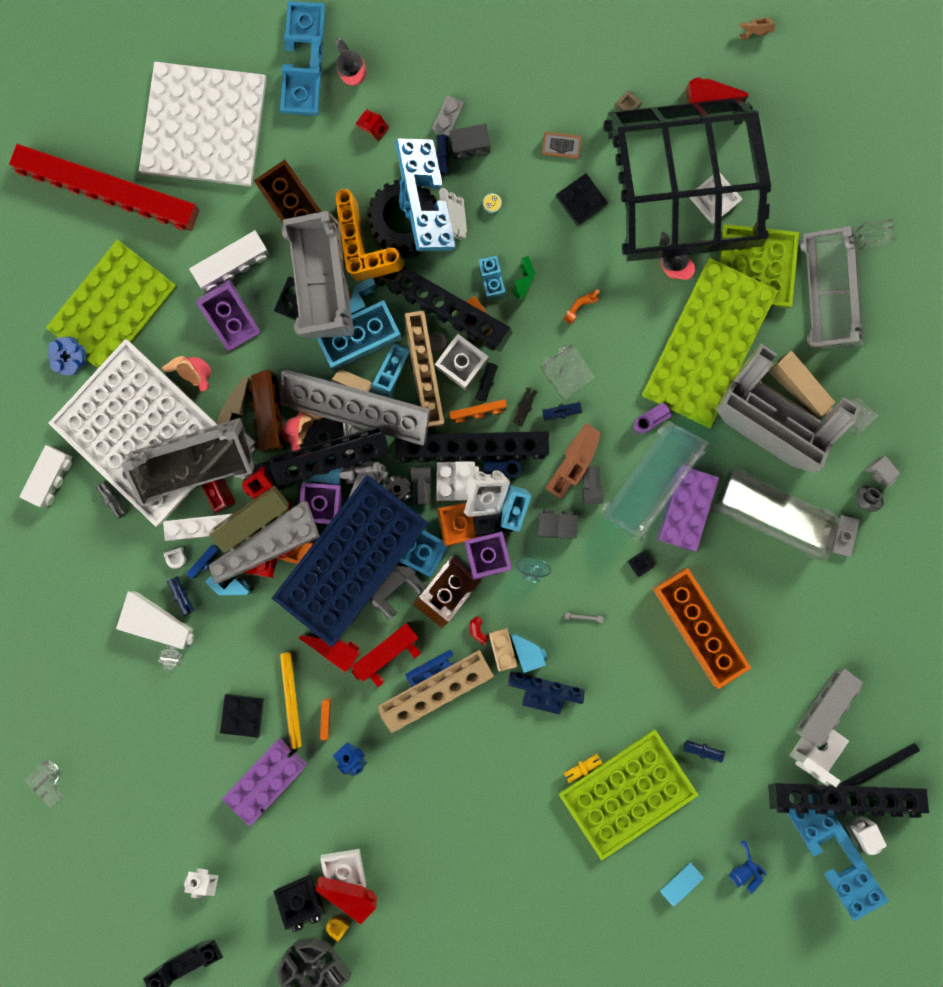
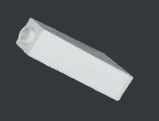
(152, 622)

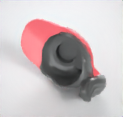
(349, 64)
(677, 266)

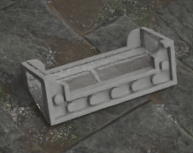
(833, 289)

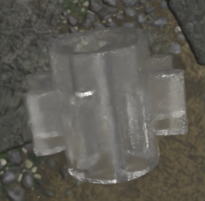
(170, 658)

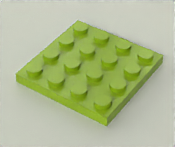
(770, 264)

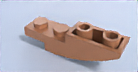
(577, 461)

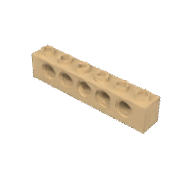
(423, 366)
(427, 690)

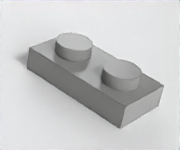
(448, 116)

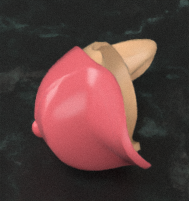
(191, 369)
(296, 428)

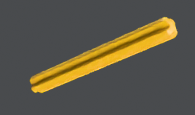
(290, 700)

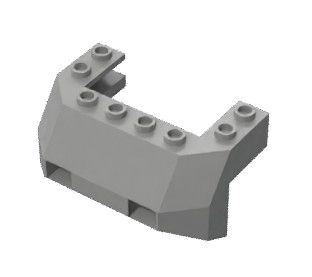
(778, 422)

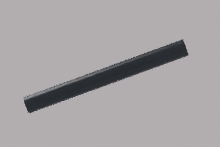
(881, 766)

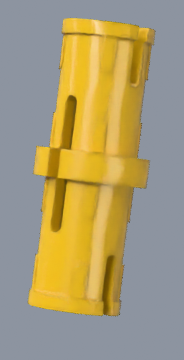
(582, 768)

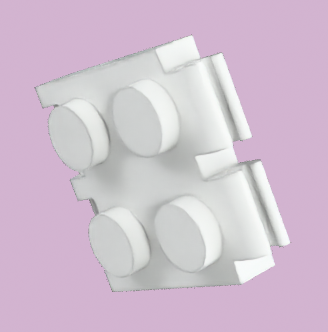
(456, 213)

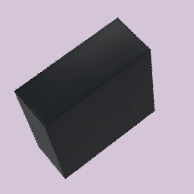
(640, 564)

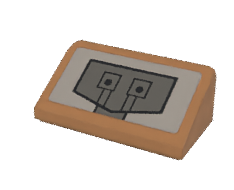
(561, 145)

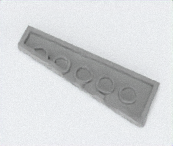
(280, 537)

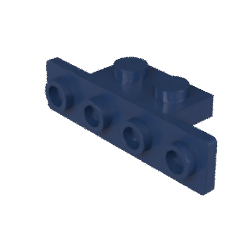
(545, 694)

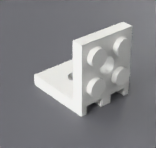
(820, 761)

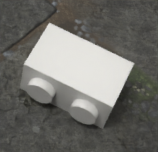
(866, 835)

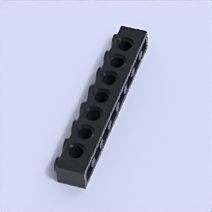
(500, 333)
(540, 440)
(915, 799)

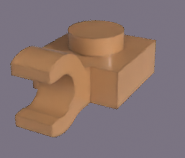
(757, 26)

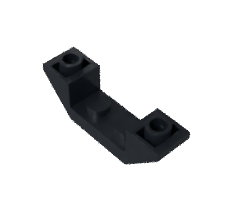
(201, 954)

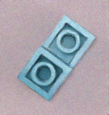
(492, 277)
(681, 884)

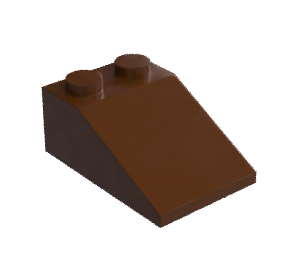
(446, 592)

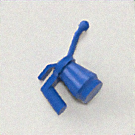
(744, 872)

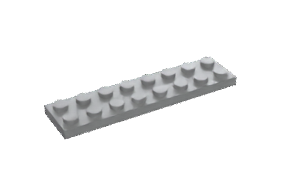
(354, 406)

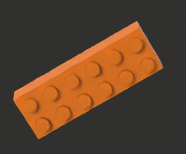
(701, 628)

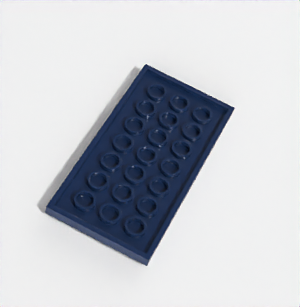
(350, 560)

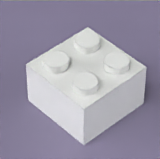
(461, 362)

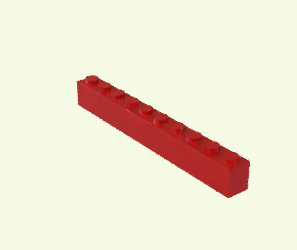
(104, 187)

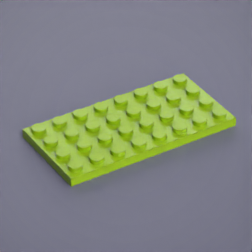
(709, 342)

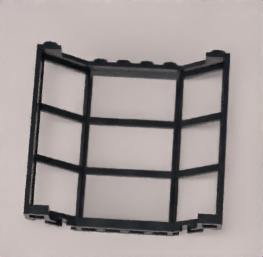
(740, 111)

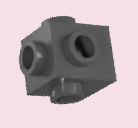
(396, 482)

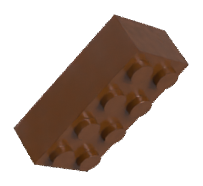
(285, 192)

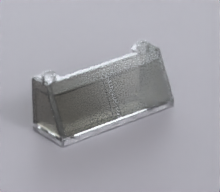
(777, 514)

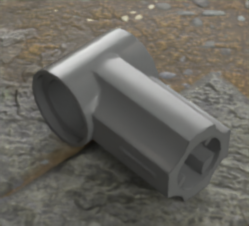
(421, 485)
(592, 491)

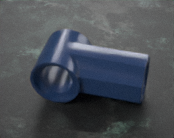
(490, 466)

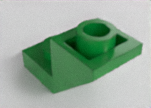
(523, 285)

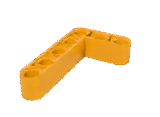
(356, 242)

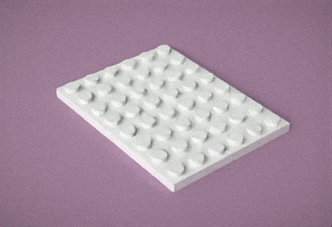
(126, 409)

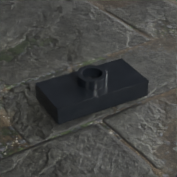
(488, 525)

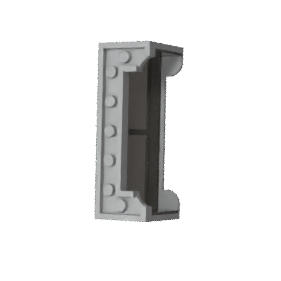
(188, 461)

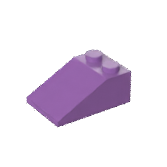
(228, 315)

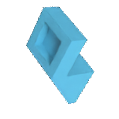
(365, 289)
(236, 587)

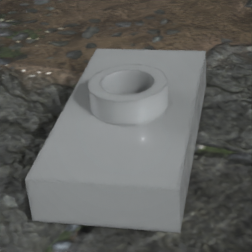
(845, 536)

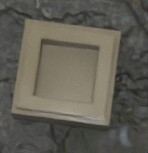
(627, 102)

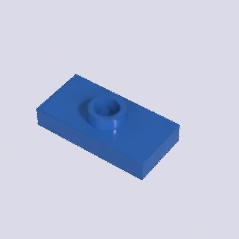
(203, 562)

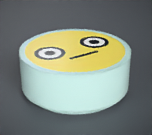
(492, 203)

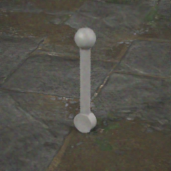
(599, 618)

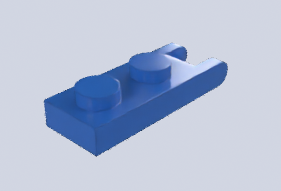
(429, 668)

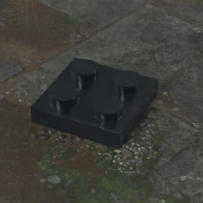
(581, 199)
(242, 715)

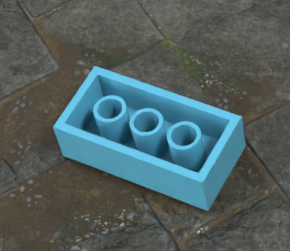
(372, 331)

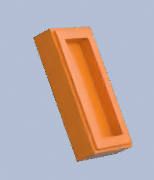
(325, 719)

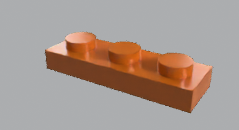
(478, 411)

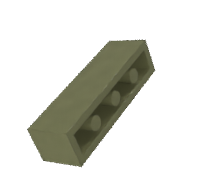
(248, 519)

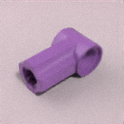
(652, 418)

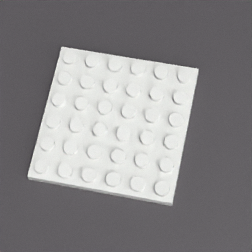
(203, 124)

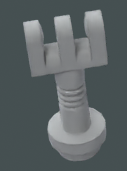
(349, 472)

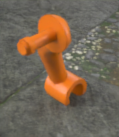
(586, 299)

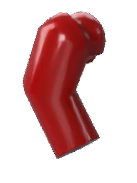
(475, 630)

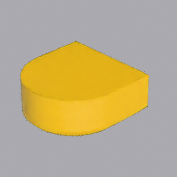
(337, 927)

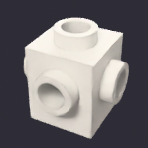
(200, 883)

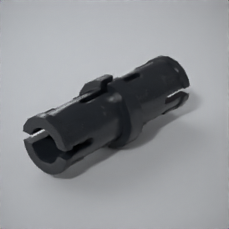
(486, 382)

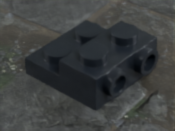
(299, 903)

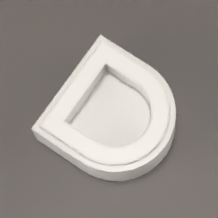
(176, 558)

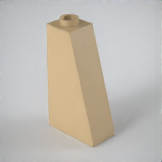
(801, 384)

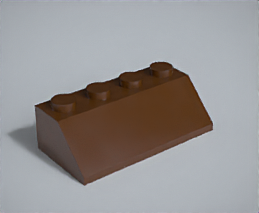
(267, 411)

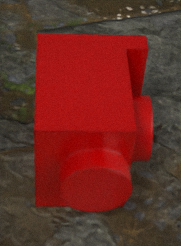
(253, 489)

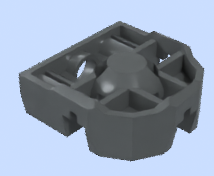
(311, 949)

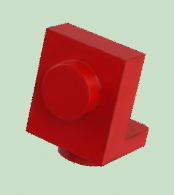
(373, 124)

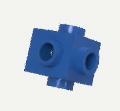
(350, 759)

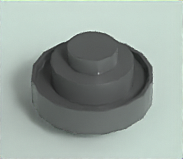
(869, 498)

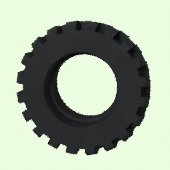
(380, 208)

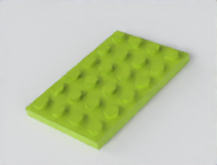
(112, 303)
(628, 794)

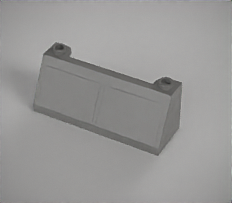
(319, 276)

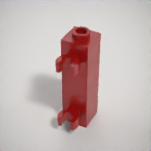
(384, 652)

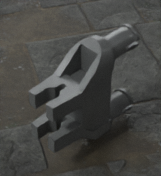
(393, 581)

